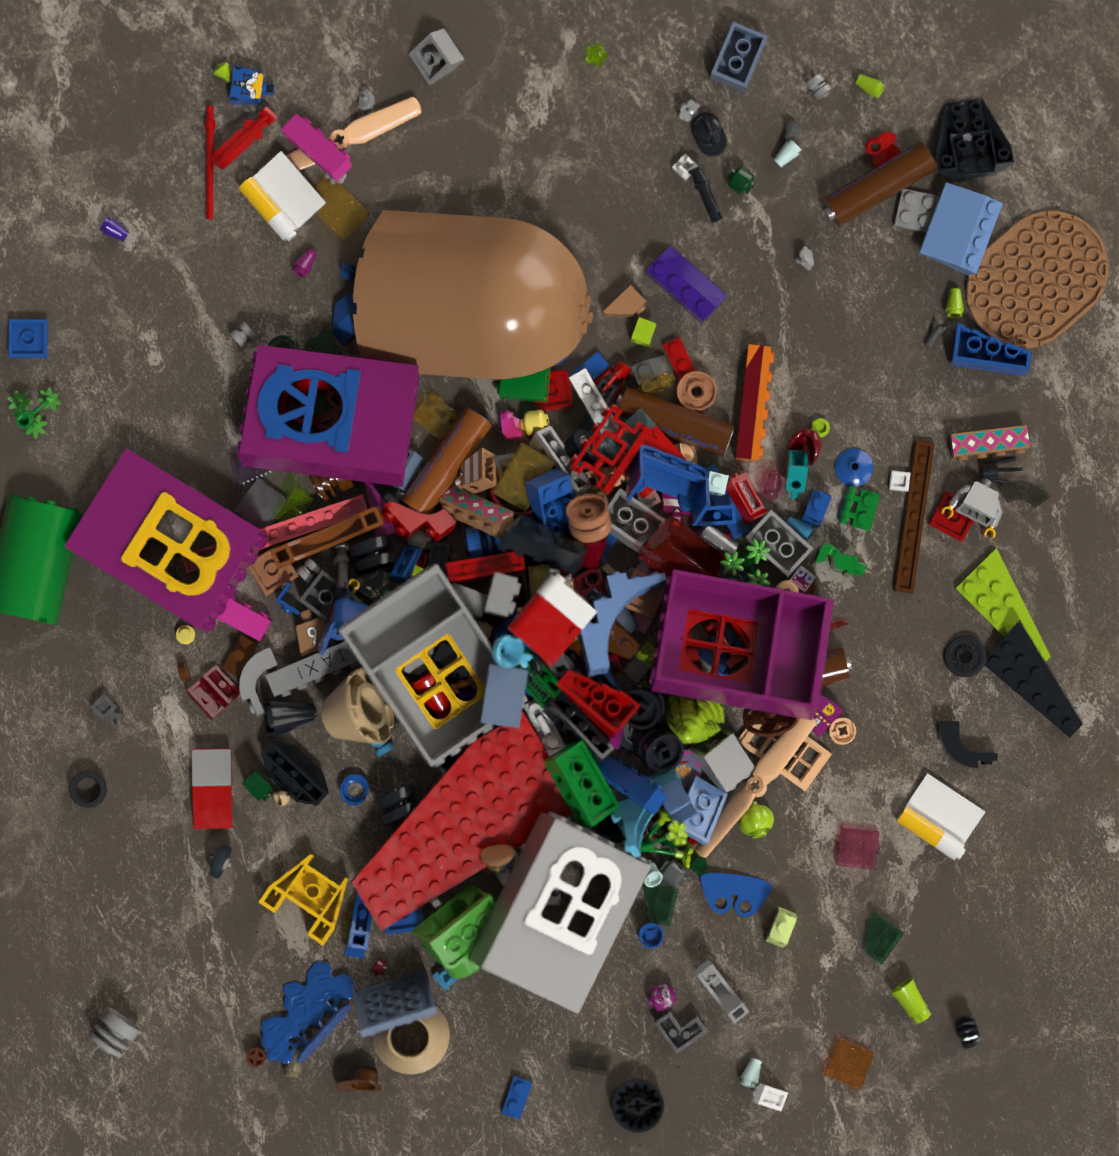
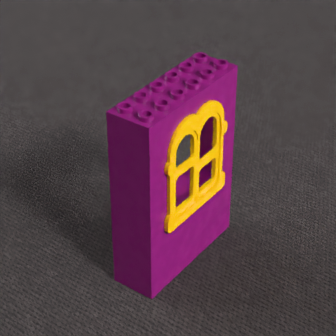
(127, 516)

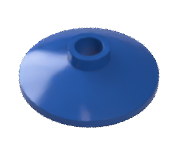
(847, 474)

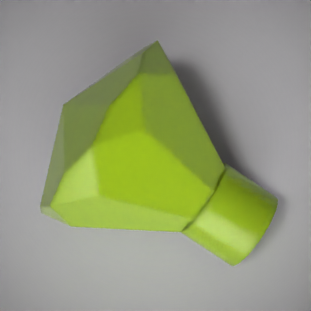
(223, 71)

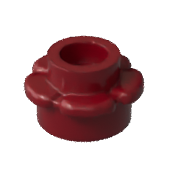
(379, 967)

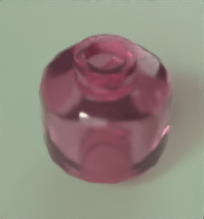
(772, 485)

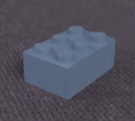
(738, 57)

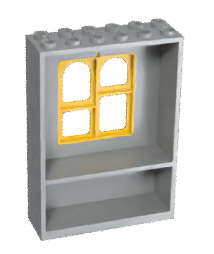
(406, 628)

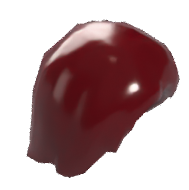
(806, 440)

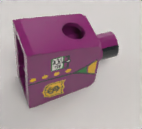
(825, 715)

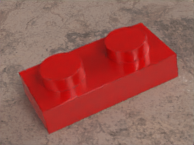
(678, 357)

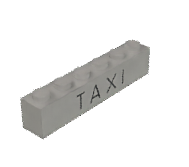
(311, 668)

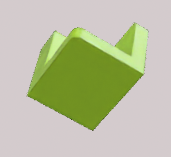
(643, 332)

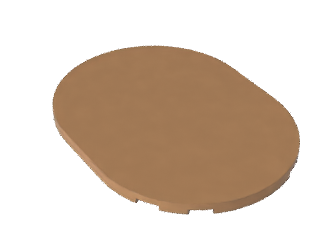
(1038, 279)

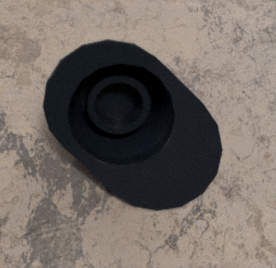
(708, 134)
(608, 830)

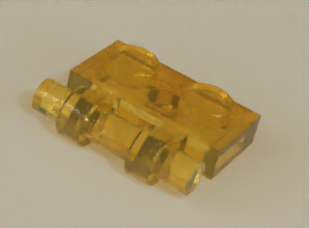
(431, 420)

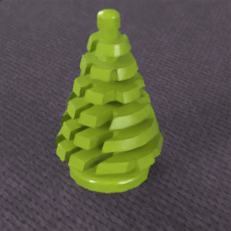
(694, 718)

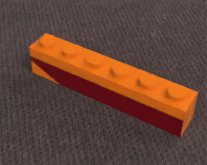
(753, 403)

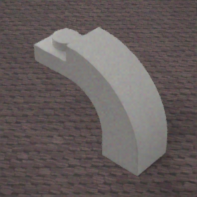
(253, 669)
(721, 991)

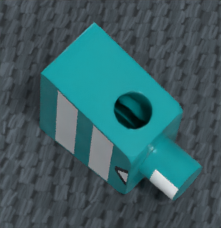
(796, 473)

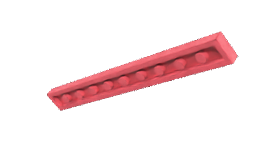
(296, 526)

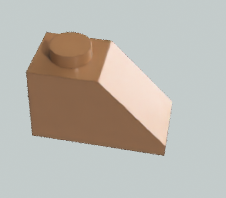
(626, 304)

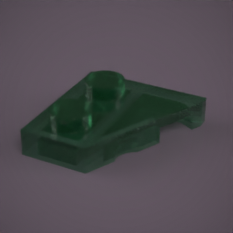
(661, 903)
(881, 938)

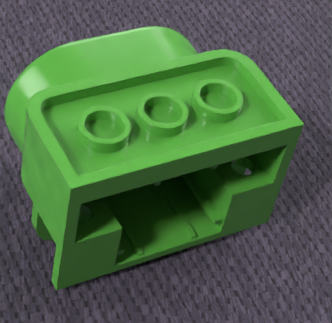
(456, 930)

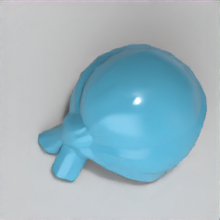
(509, 652)

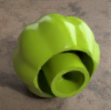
(756, 820)

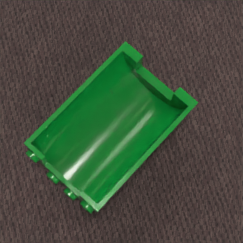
(34, 558)

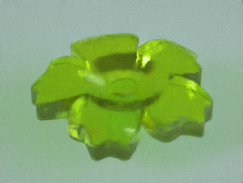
(596, 55)

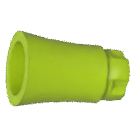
(911, 1000)

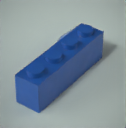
(632, 785)

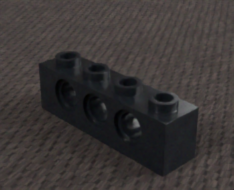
(577, 726)

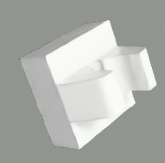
(683, 165)

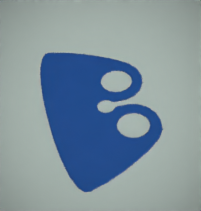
(745, 887)

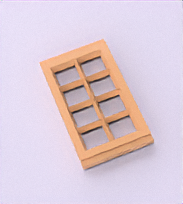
(812, 770)

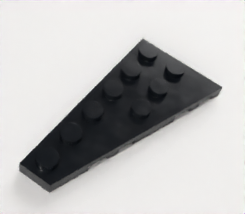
(1028, 674)

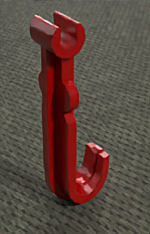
(243, 138)

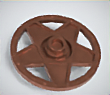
(769, 723)

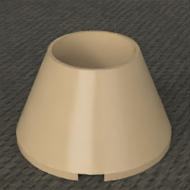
(357, 711)
(416, 1063)

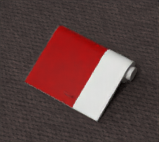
(552, 619)

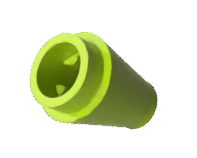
(870, 85)
(954, 305)

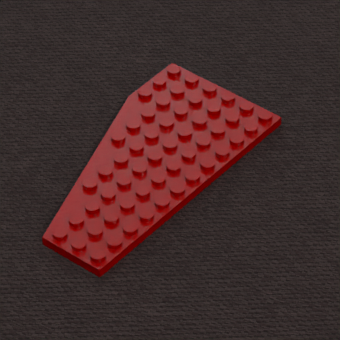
(479, 802)

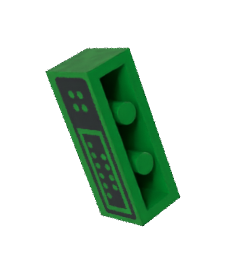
(543, 686)

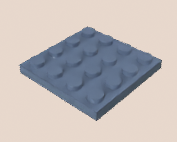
(394, 1003)

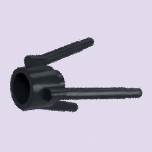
(990, 471)

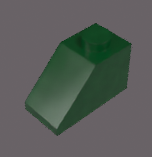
(258, 786)

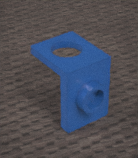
(286, 607)

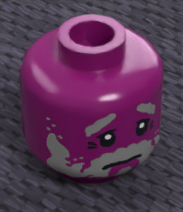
(661, 997)

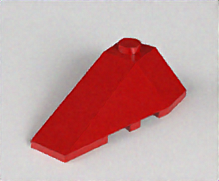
(602, 704)

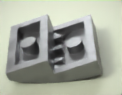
(261, 504)

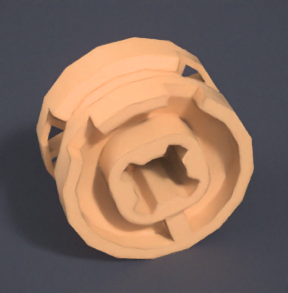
(842, 731)

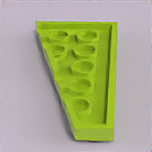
(998, 600)

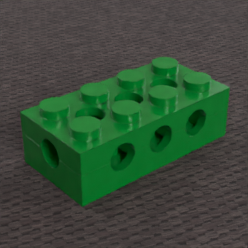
(581, 784)

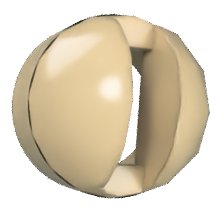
(281, 798)

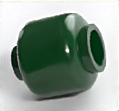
(741, 180)

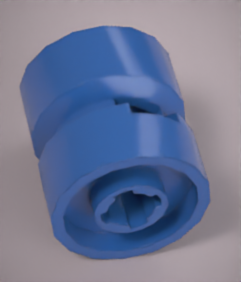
(651, 935)

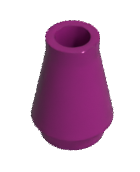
(304, 263)

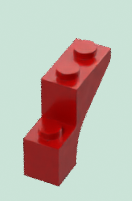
(409, 522)

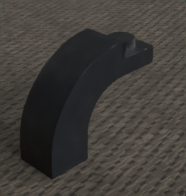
(951, 743)

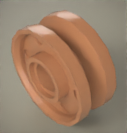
(696, 380)

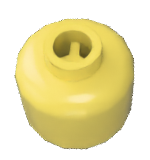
(534, 421)

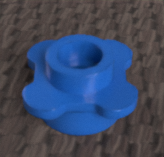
(348, 271)

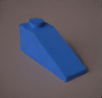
(358, 930)

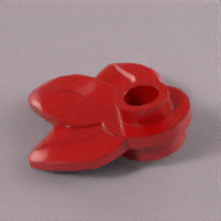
(886, 148)

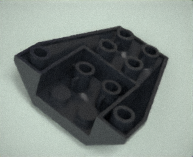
(971, 142)

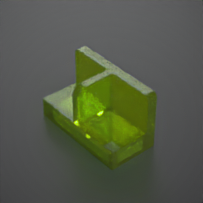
(294, 506)

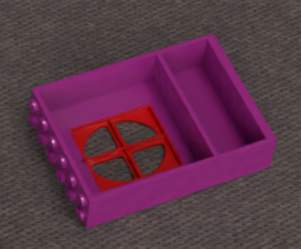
(785, 637)

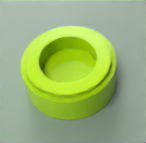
(821, 426)

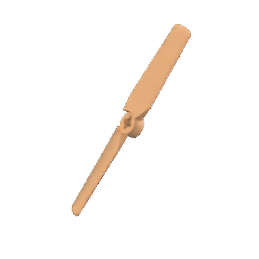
(365, 128)
(766, 770)

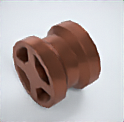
(252, 1056)

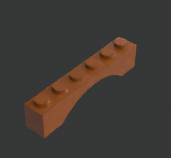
(328, 537)

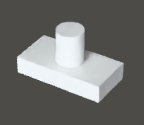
(769, 1096)

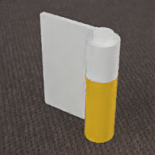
(282, 196)
(940, 817)

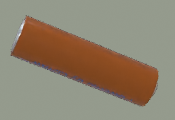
(445, 462)

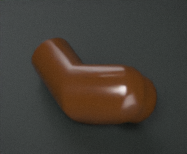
(458, 683)

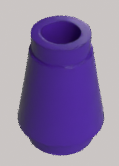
(114, 229)

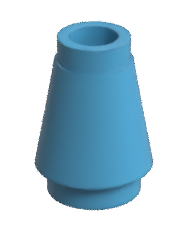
(801, 528)

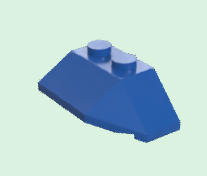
(343, 319)

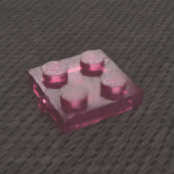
(858, 848)

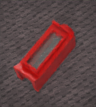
(745, 498)

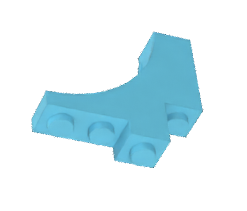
(634, 819)

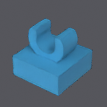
(443, 978)

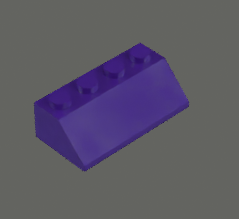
(685, 284)

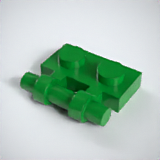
(865, 508)

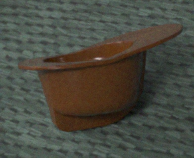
(361, 1080)

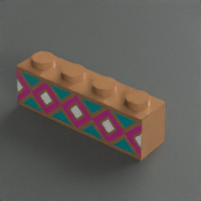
(988, 442)
(477, 511)

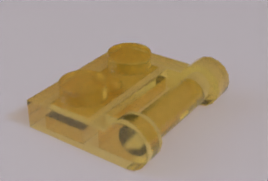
(663, 381)

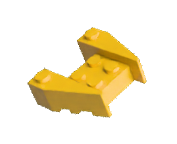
(312, 893)

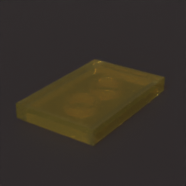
(341, 211)
(523, 467)

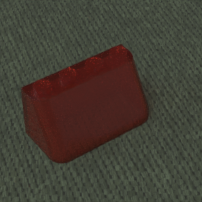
(679, 549)

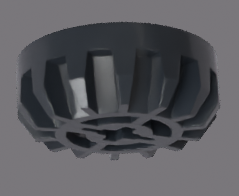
(655, 1104)

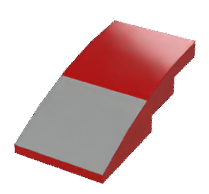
(212, 788)

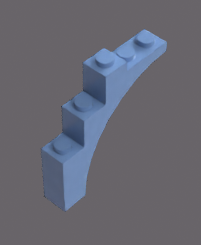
(620, 593)

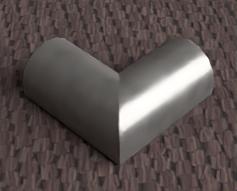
(716, 539)
(678, 1036)

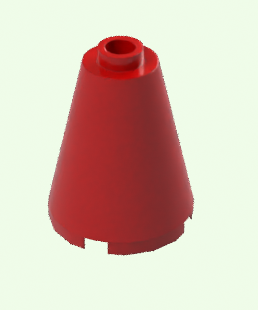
(439, 703)

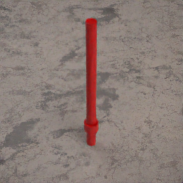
(209, 126)

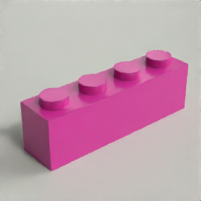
(316, 147)
(245, 620)

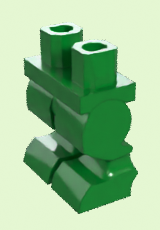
(839, 563)

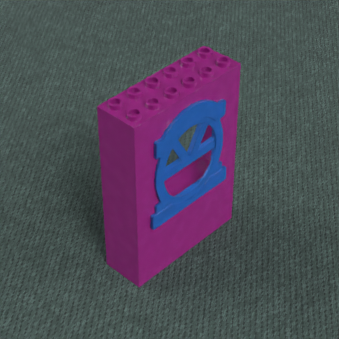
(366, 442)

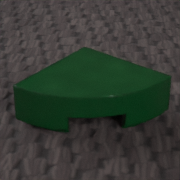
(699, 865)

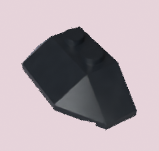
(295, 773)

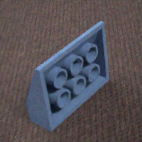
(960, 228)

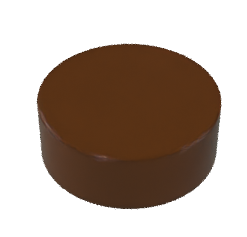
(184, 671)

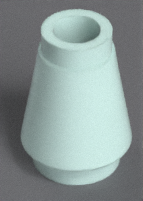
(787, 153)
(751, 1073)

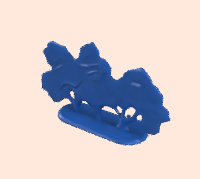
(306, 1008)

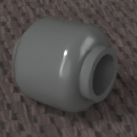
(673, 872)

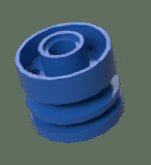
(481, 543)

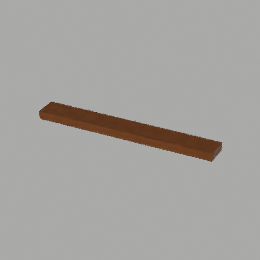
(914, 517)

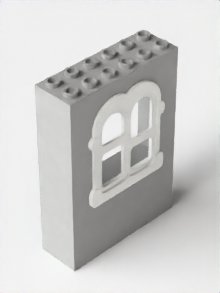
(547, 955)

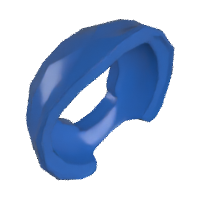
(344, 789)

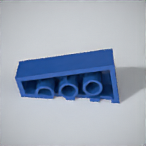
(987, 353)

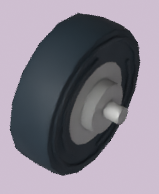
(220, 861)

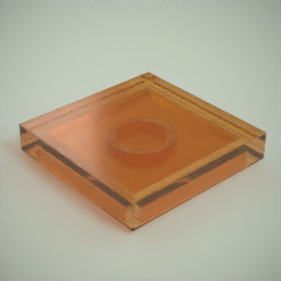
(849, 1064)

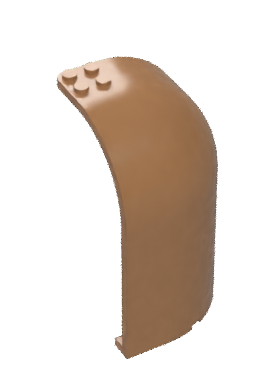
(467, 296)

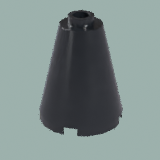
(287, 716)

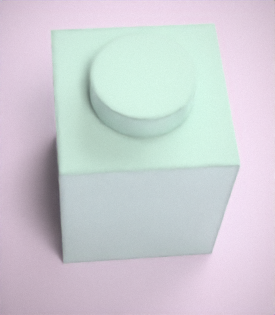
(717, 483)

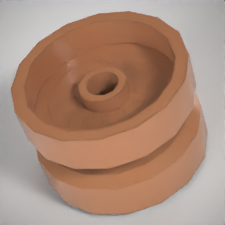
(588, 518)

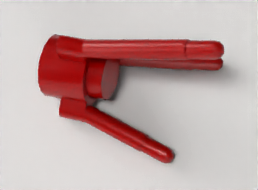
(620, 371)

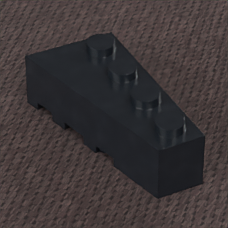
(544, 544)

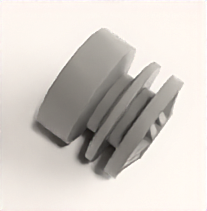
(114, 1032)

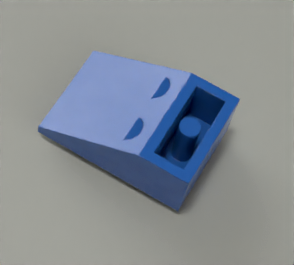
(549, 498)

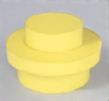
(185, 634)

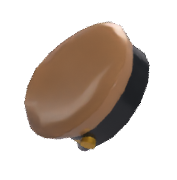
(497, 858)

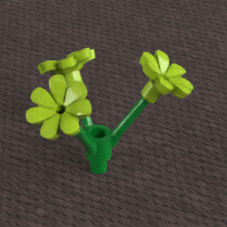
(675, 833)

